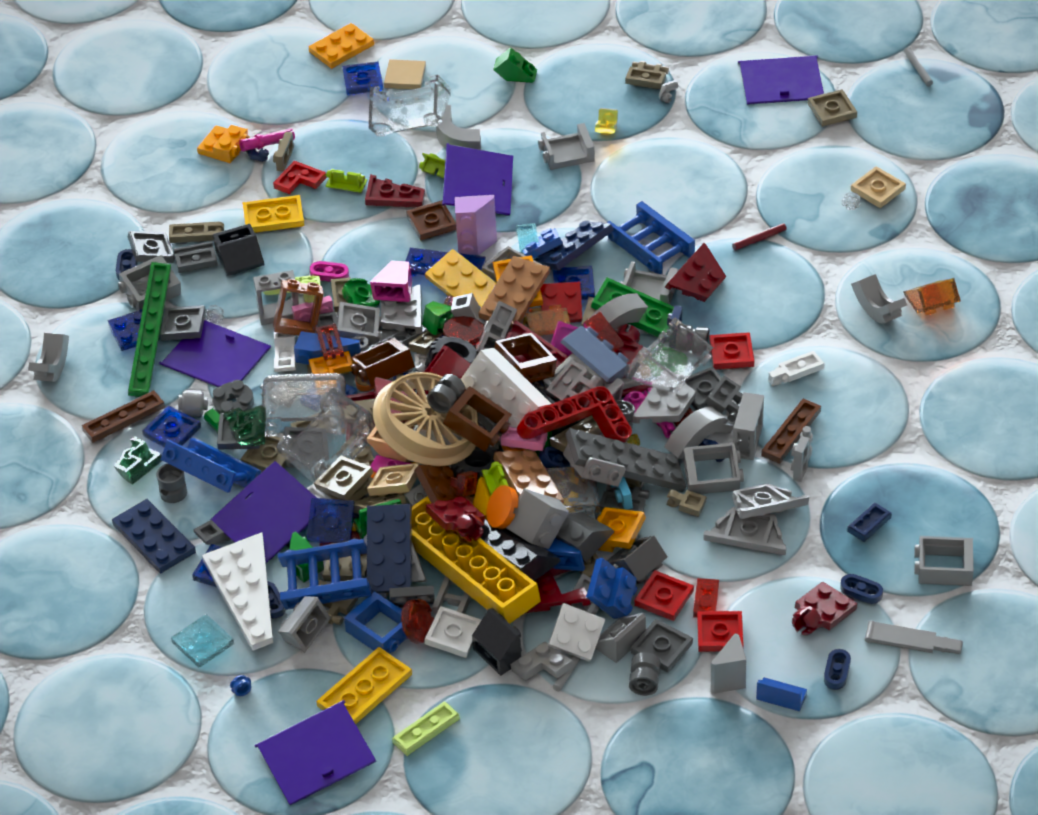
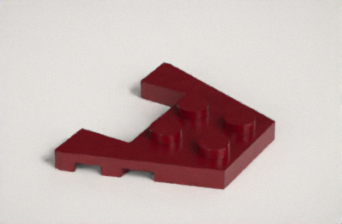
(551, 595)

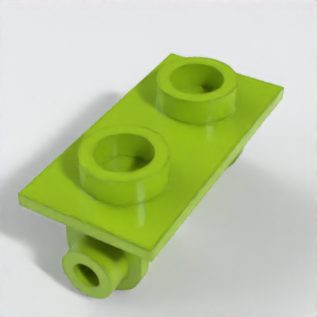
(431, 164)
(352, 182)
(494, 477)

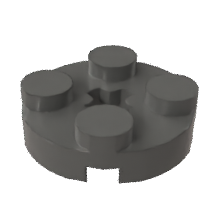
(230, 390)

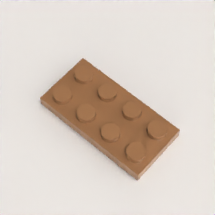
(516, 288)
(526, 471)

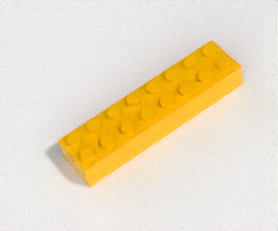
(473, 567)

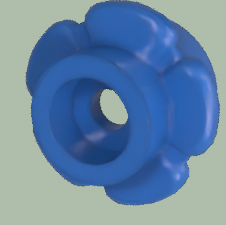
(241, 685)

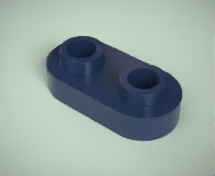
(125, 261)
(553, 458)
(862, 588)
(276, 606)
(836, 673)

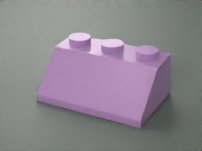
(475, 223)

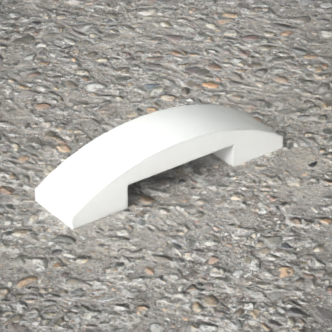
(284, 352)

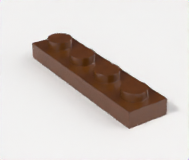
(123, 416)
(790, 431)

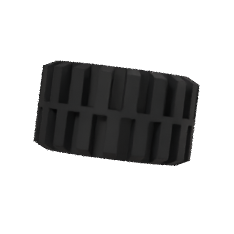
(458, 345)
(476, 462)

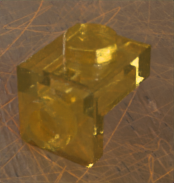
(607, 121)

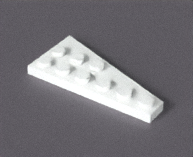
(242, 581)

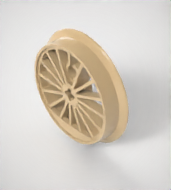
(416, 408)

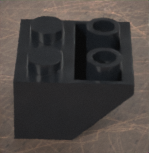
(238, 249)
(497, 641)

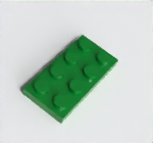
(654, 318)

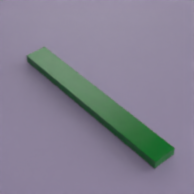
(149, 329)

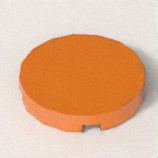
(501, 507)

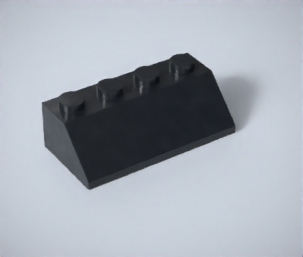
(527, 557)

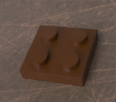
(431, 220)
(436, 482)

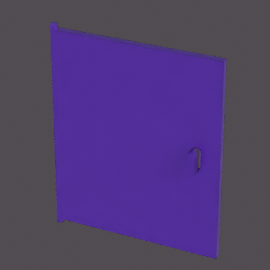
(781, 79)
(478, 174)
(216, 356)
(275, 508)
(316, 753)

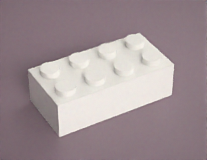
(503, 385)

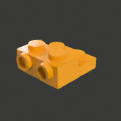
(223, 143)
(625, 526)

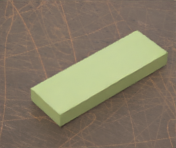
(425, 728)

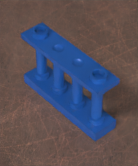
(655, 224)
(209, 464)
(331, 592)

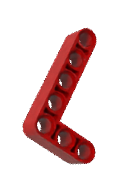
(573, 412)

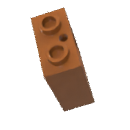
(291, 326)

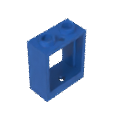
(368, 610)

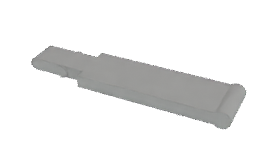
(910, 638)

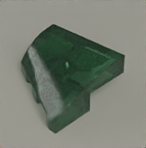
(248, 425)
(137, 461)

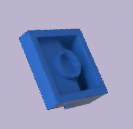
(612, 589)

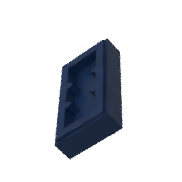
(869, 522)

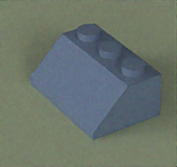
(596, 353)

